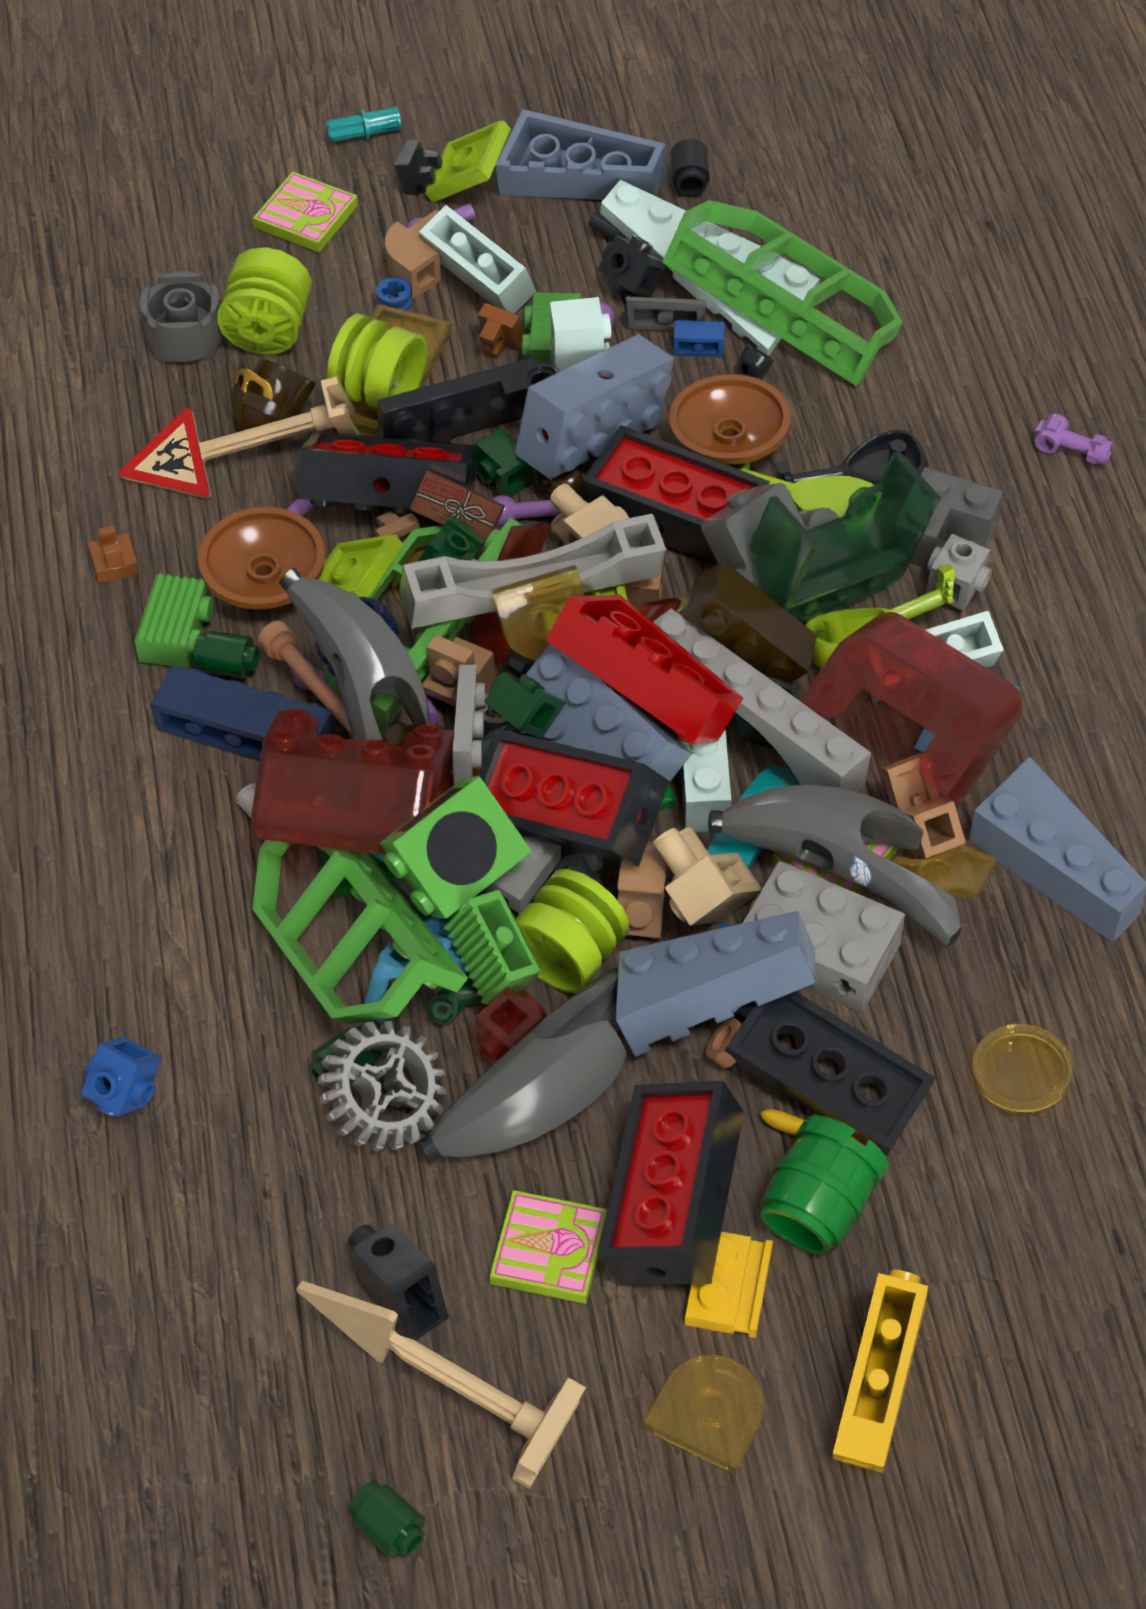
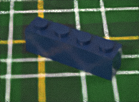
(223, 711)

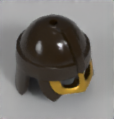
(268, 394)

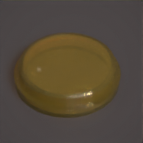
(1022, 1068)

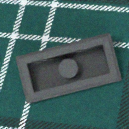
(661, 313)

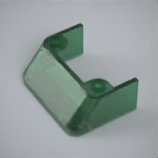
(848, 556)

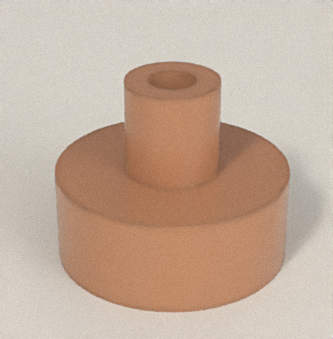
(719, 1042)

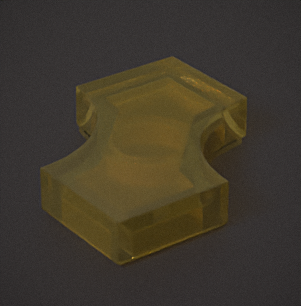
(956, 871)

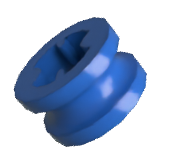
(394, 286)

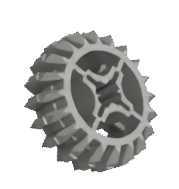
(417, 1097)

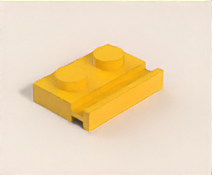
(736, 1289)

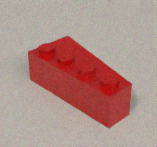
(645, 665)

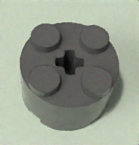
(181, 317)

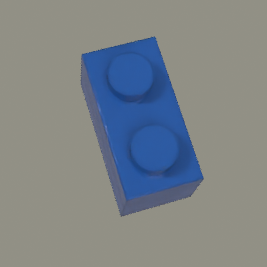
(698, 338)

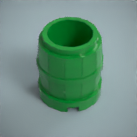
(821, 1185)

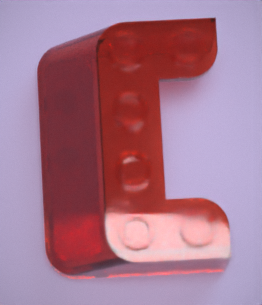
(929, 684)
(343, 789)

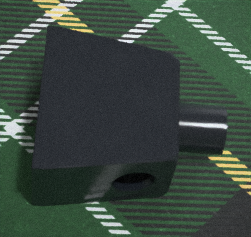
(390, 1265)

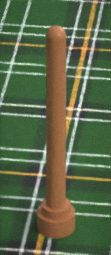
(280, 643)

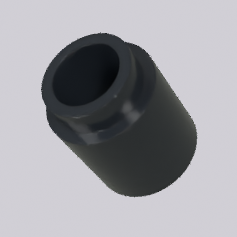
(690, 167)

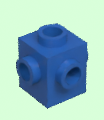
(121, 1076)

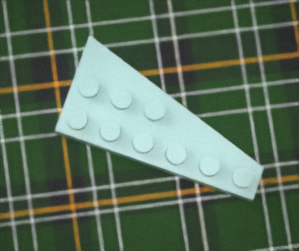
(657, 220)

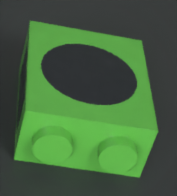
(454, 848)

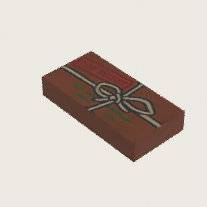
(442, 497)

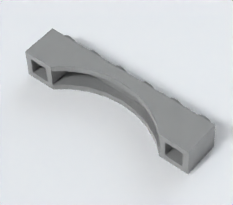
(457, 588)
(805, 740)

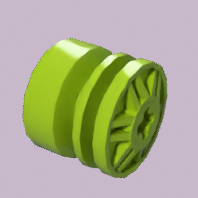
(264, 301)
(376, 360)
(572, 929)

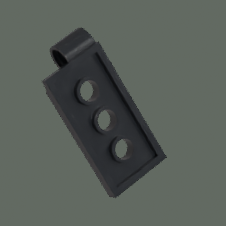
(462, 403)
(836, 1096)

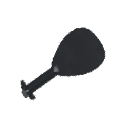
(868, 459)

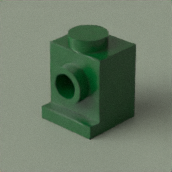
(501, 466)
(454, 541)
(524, 703)

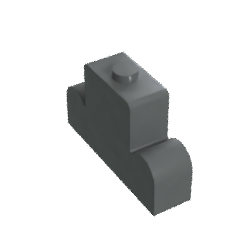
(732, 527)

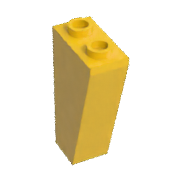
(881, 1370)

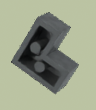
(963, 510)

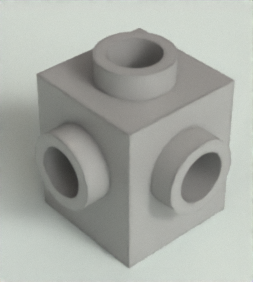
(970, 568)

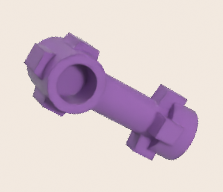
(1054, 432)

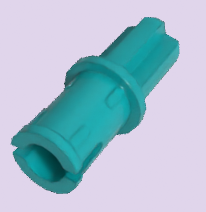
(364, 124)

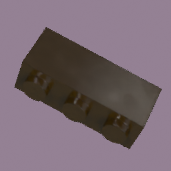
(750, 624)

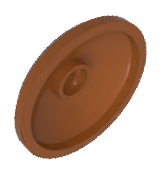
(730, 418)
(253, 550)

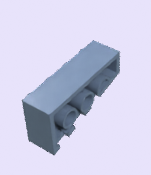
(575, 160)
(1058, 851)

